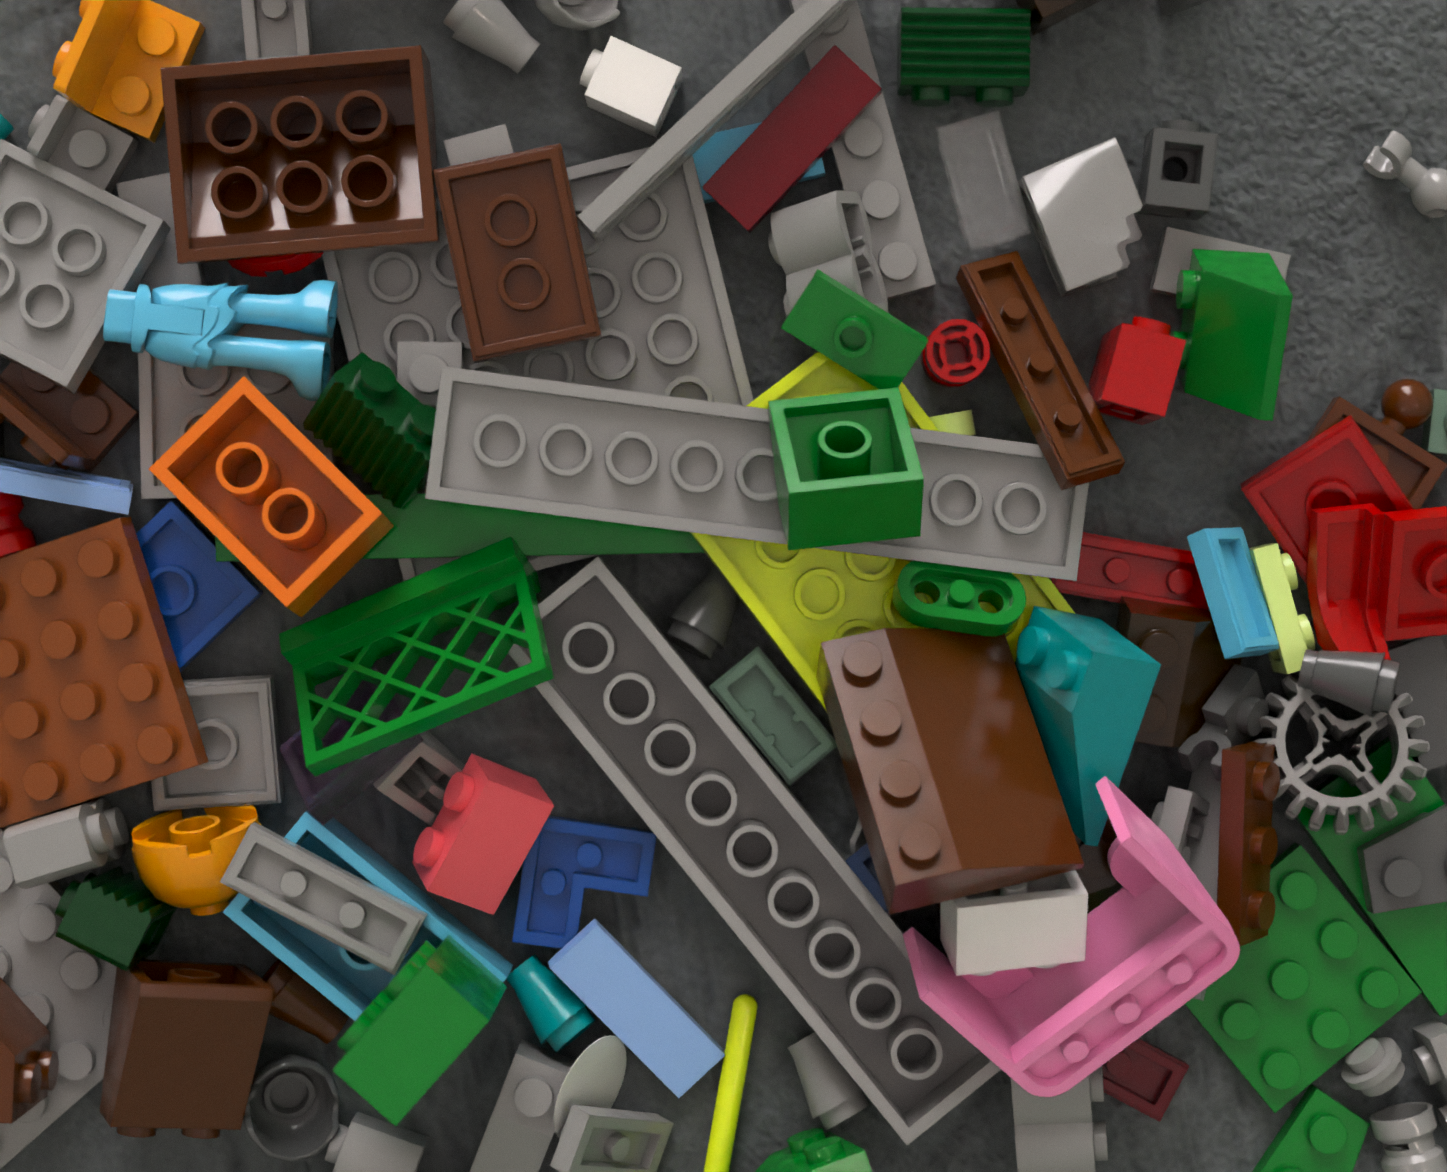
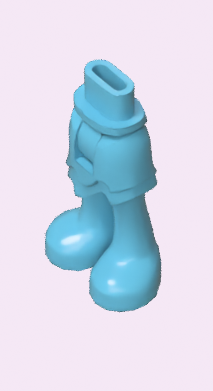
(199, 326)

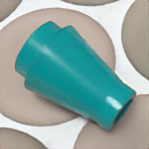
(549, 1004)

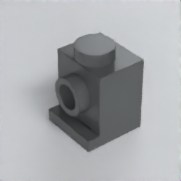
(1195, 153)

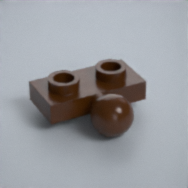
(1404, 407)

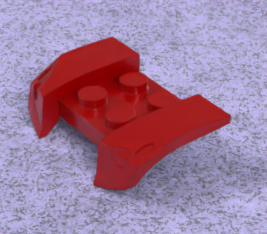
(1376, 576)

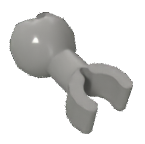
(1426, 185)

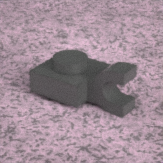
(1230, 719)

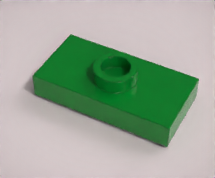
(854, 332)

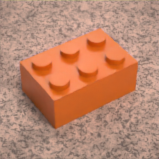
(271, 497)

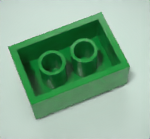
(417, 1027)

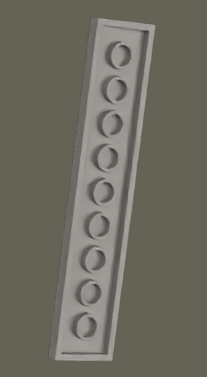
(714, 473)

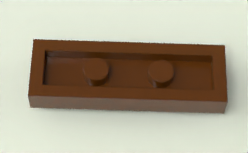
(1247, 839)

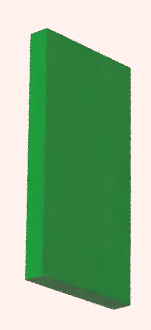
(1412, 934)

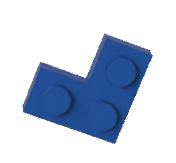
(565, 862)

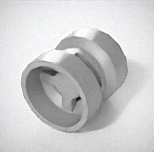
(1408, 1138)

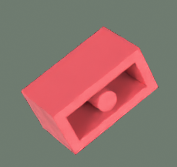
(481, 834)

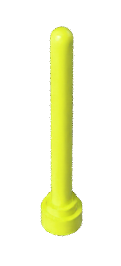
(731, 1084)

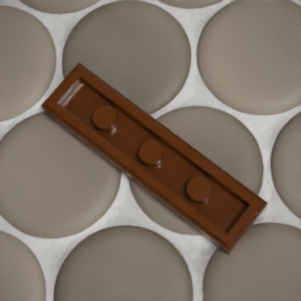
(1040, 370)

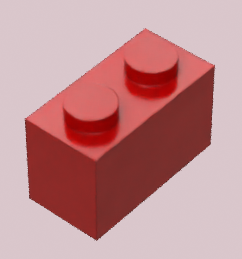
(1136, 370)

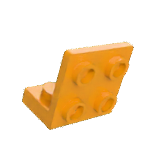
(118, 61)

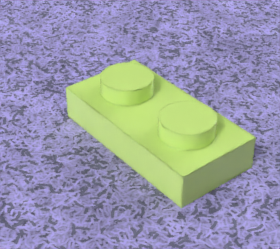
(1293, 631)

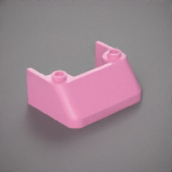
(1143, 960)

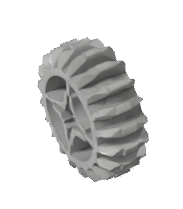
(1354, 773)

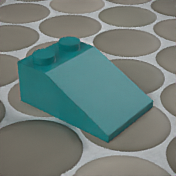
(1087, 703)

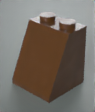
(183, 1047)

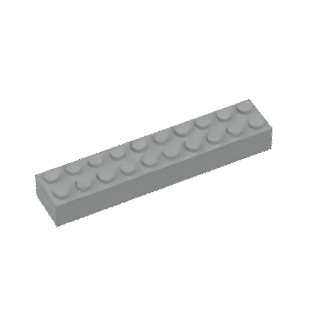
(750, 849)

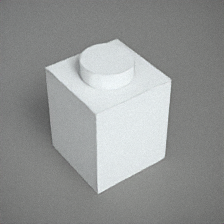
(631, 85)

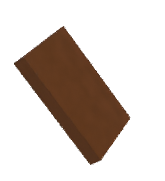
(517, 253)

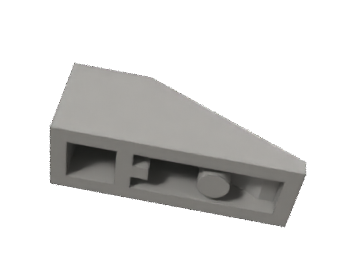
(524, 1112)

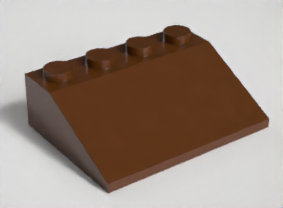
(301, 154)
(943, 764)

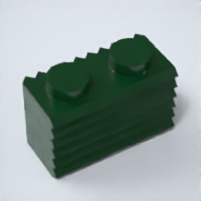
(963, 55)
(375, 428)
(113, 917)

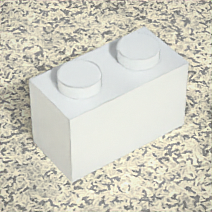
(1017, 926)

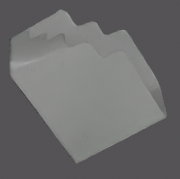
(1083, 215)

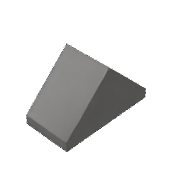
(421, 778)

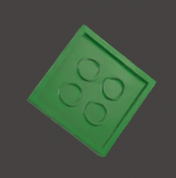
(1304, 988)

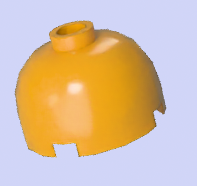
(188, 856)

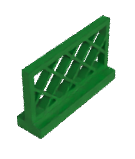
(408, 619)

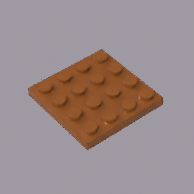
(86, 675)

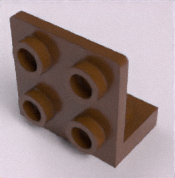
(64, 425)

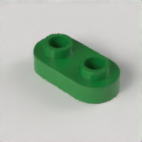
(957, 598)

